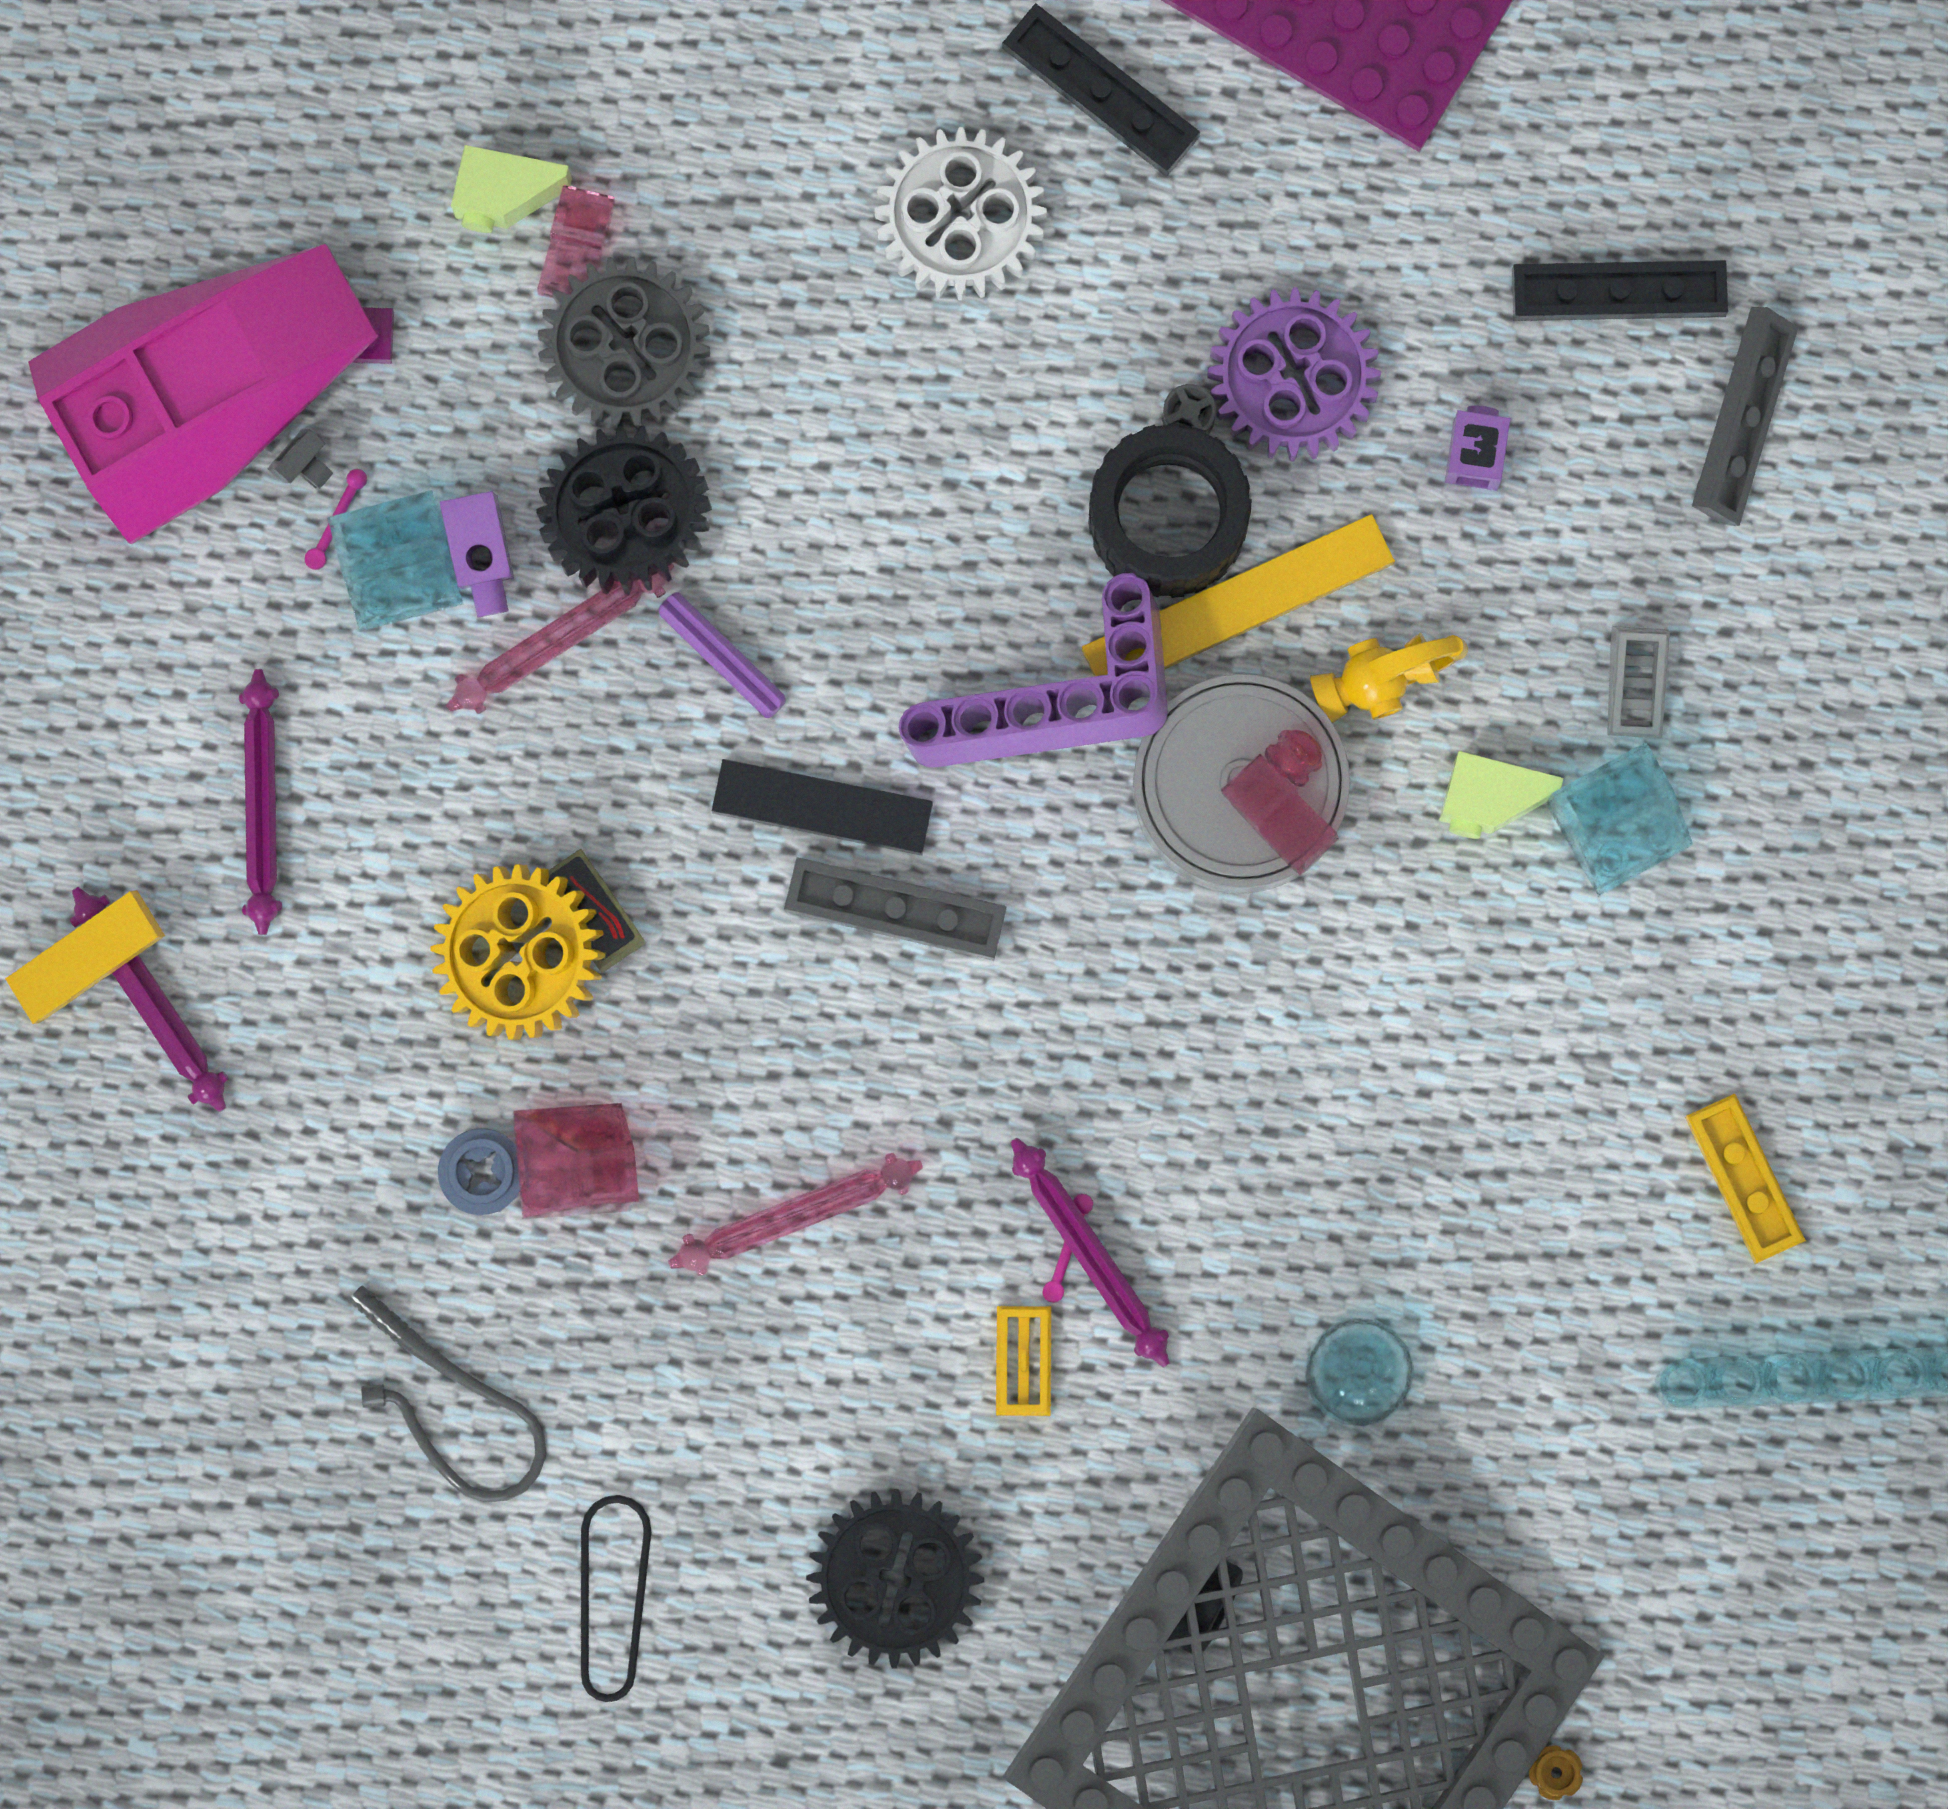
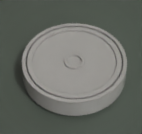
(1201, 747)

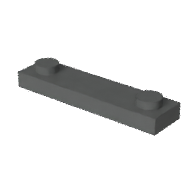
(1745, 416)
(895, 909)

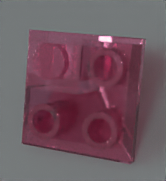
(575, 1161)

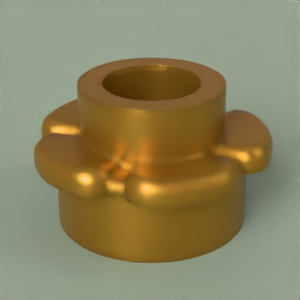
(1570, 1778)

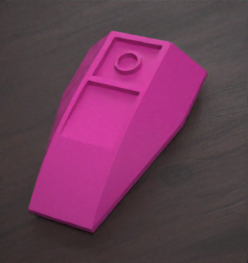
(197, 382)

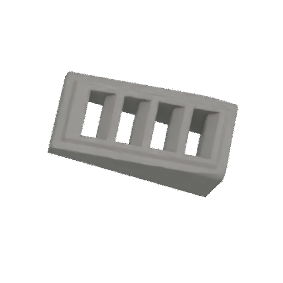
(1618, 660)

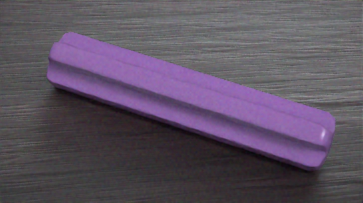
(722, 655)

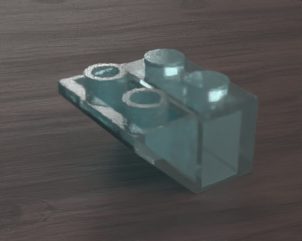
(395, 560)
(1621, 819)

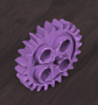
(1337, 353)

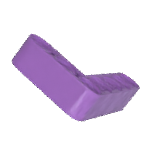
(1057, 700)

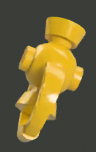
(1378, 677)

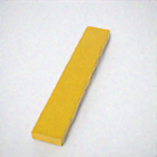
(1262, 593)

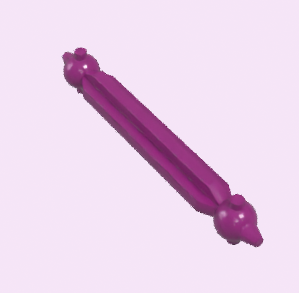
(260, 802)
(159, 1015)
(1090, 1252)

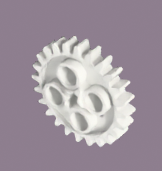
(926, 182)

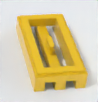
(1023, 1407)

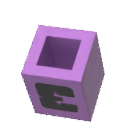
(1477, 448)

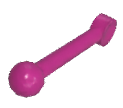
(316, 557)
(1053, 1290)

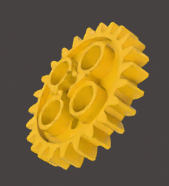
(488, 916)

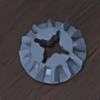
(456, 1178)

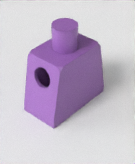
(473, 524)

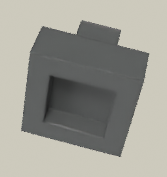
(300, 459)

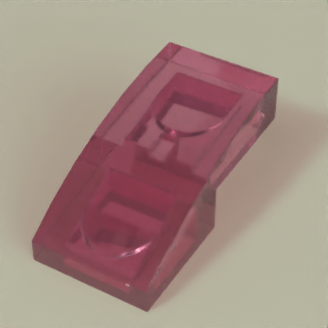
(576, 238)
(1279, 814)

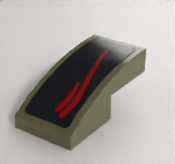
(619, 932)

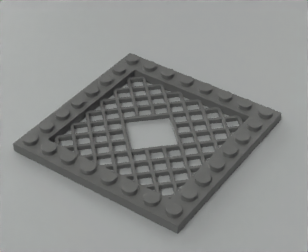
(1169, 1585)

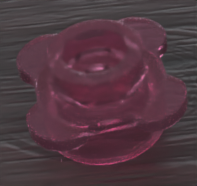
(1295, 756)

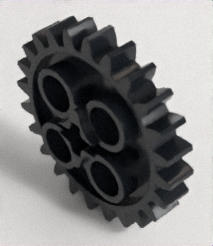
(636, 551)
(846, 1565)

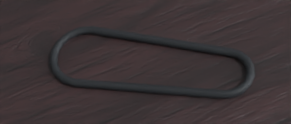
(639, 1597)

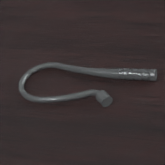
(376, 1396)

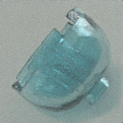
(1359, 1372)

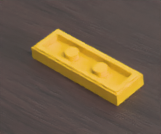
(85, 957)
(1745, 1178)

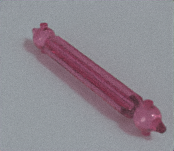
(549, 643)
(795, 1214)

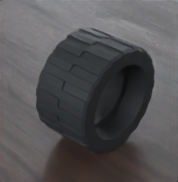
(1183, 448)

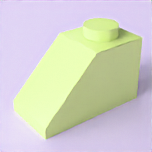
(503, 188)
(1492, 794)

